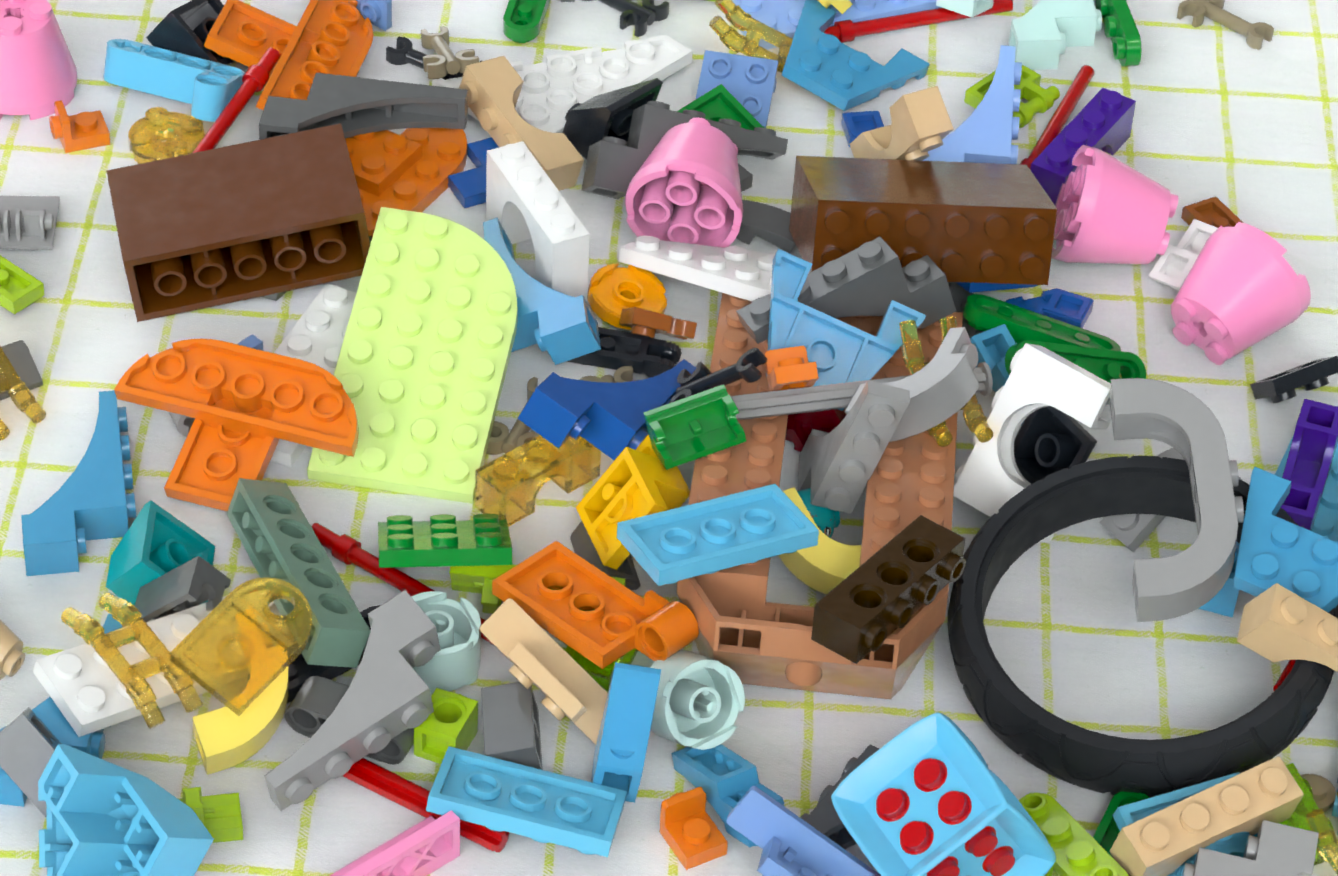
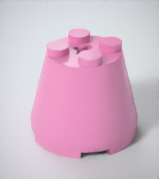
(33, 60)
(688, 188)
(1110, 213)
(1237, 293)

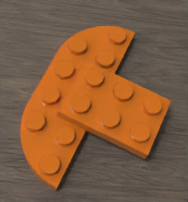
(327, 40)
(405, 168)
(240, 411)

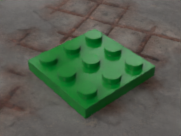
(444, 541)

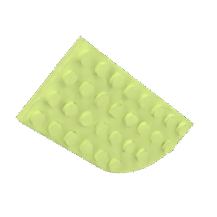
(423, 359)

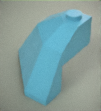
(114, 822)

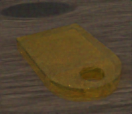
(244, 643)

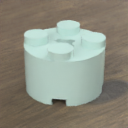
(458, 638)
(696, 700)

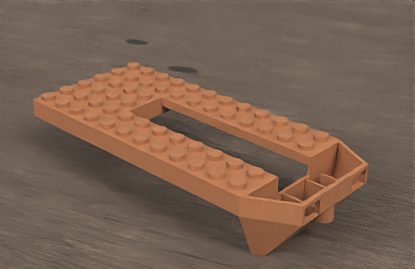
(773, 641)

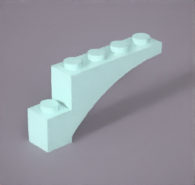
(1051, 28)

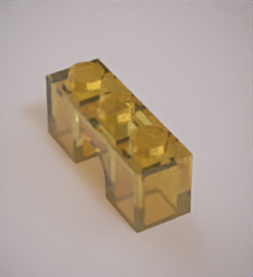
(514, 479)

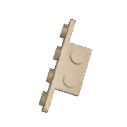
(547, 666)

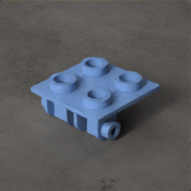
(745, 77)

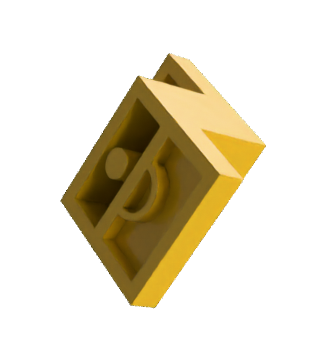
(627, 490)

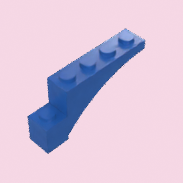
(600, 412)

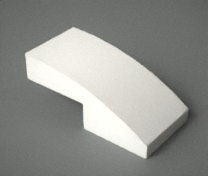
(1177, 261)

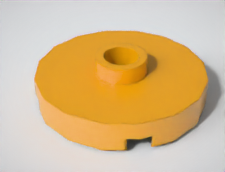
(621, 288)

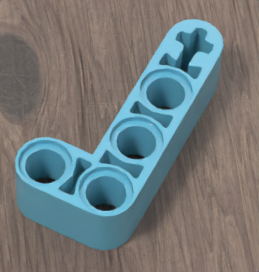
(173, 76)

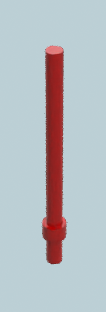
(847, 30)
(253, 81)
(1062, 113)
(350, 551)

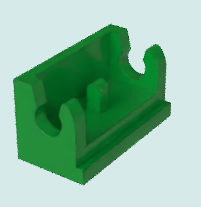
(694, 427)

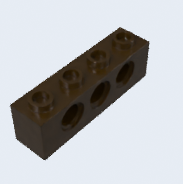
(888, 589)

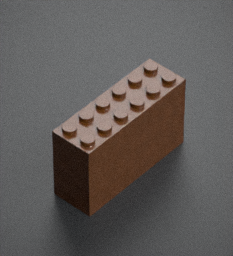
(964, 215)
(239, 222)

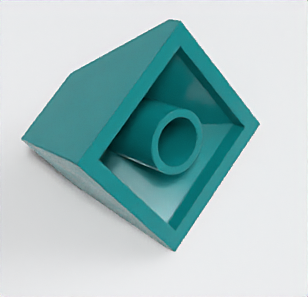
(151, 549)

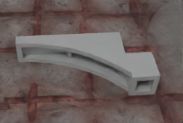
(844, 459)
(375, 708)
(1274, 852)

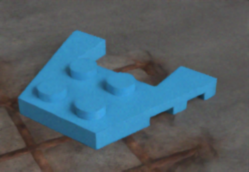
(836, 70)
(837, 348)
(1282, 551)

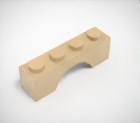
(492, 98)
(916, 128)
(1289, 628)
(1236, 805)

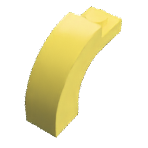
(824, 564)
(229, 739)

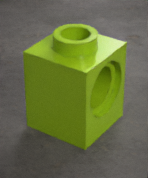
(451, 724)

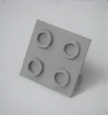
(28, 222)

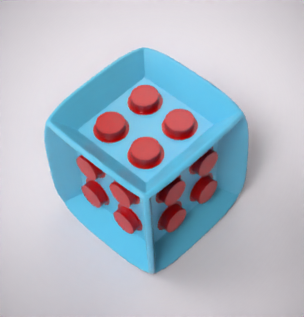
(938, 810)

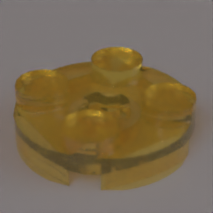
(178, 129)

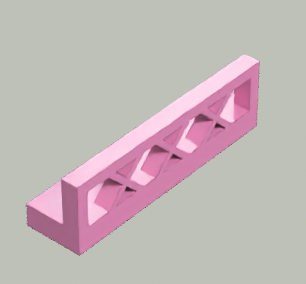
(413, 852)

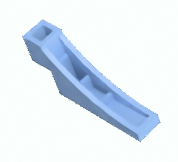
(991, 127)

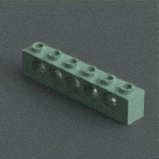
(287, 549)

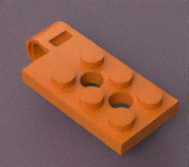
(620, 615)

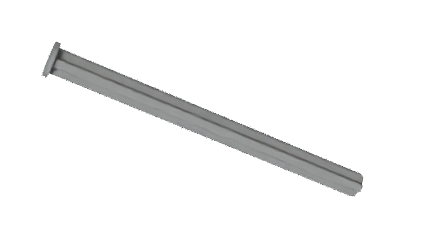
(823, 397)

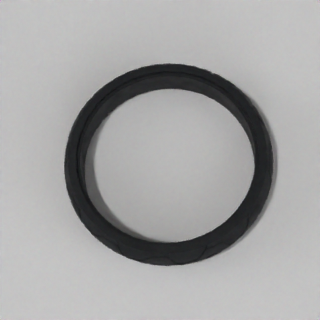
(1065, 749)

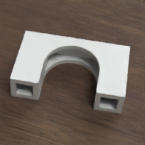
(535, 210)
(1035, 381)

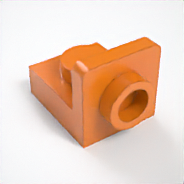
(78, 131)
(790, 369)
(690, 829)

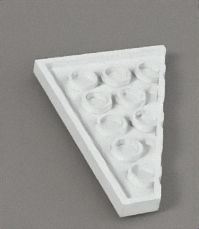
(582, 74)
(725, 270)

